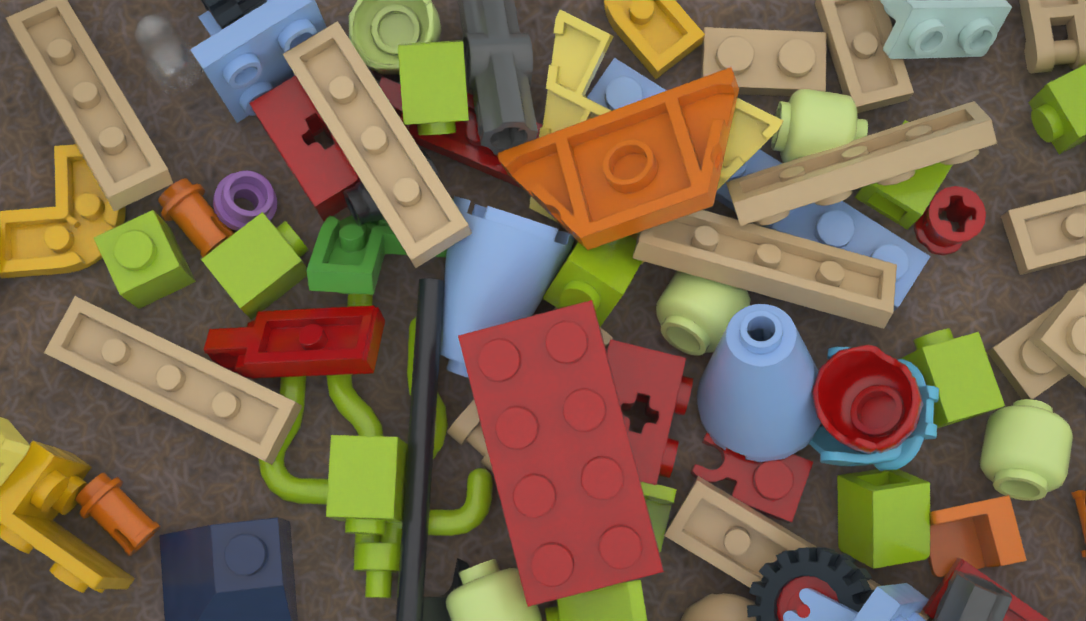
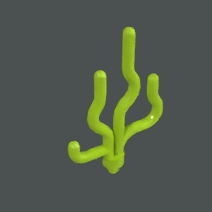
(374, 553)

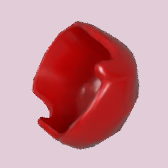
(867, 399)

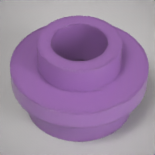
(248, 186)

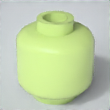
(816, 123)
(697, 312)
(1026, 450)
(490, 596)

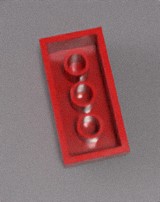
(560, 453)

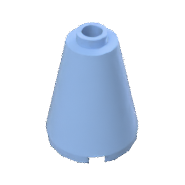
(496, 274)
(759, 387)

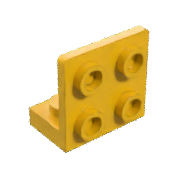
(29, 502)

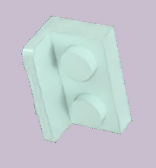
(943, 27)

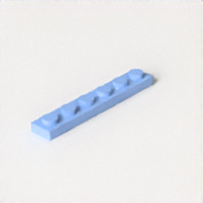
(831, 225)

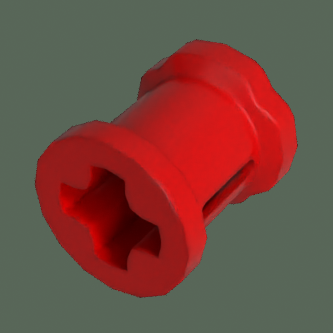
(960, 206)

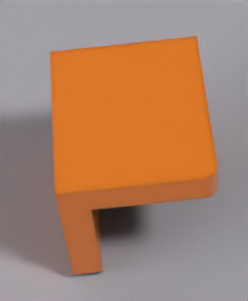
(978, 533)

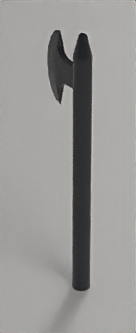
(411, 601)

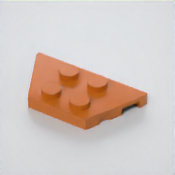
(632, 162)

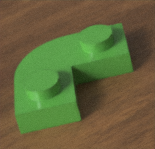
(351, 256)

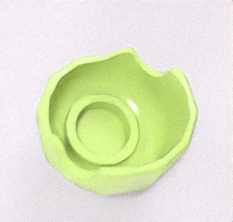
(381, 25)

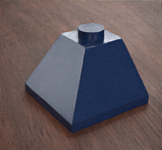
(229, 572)

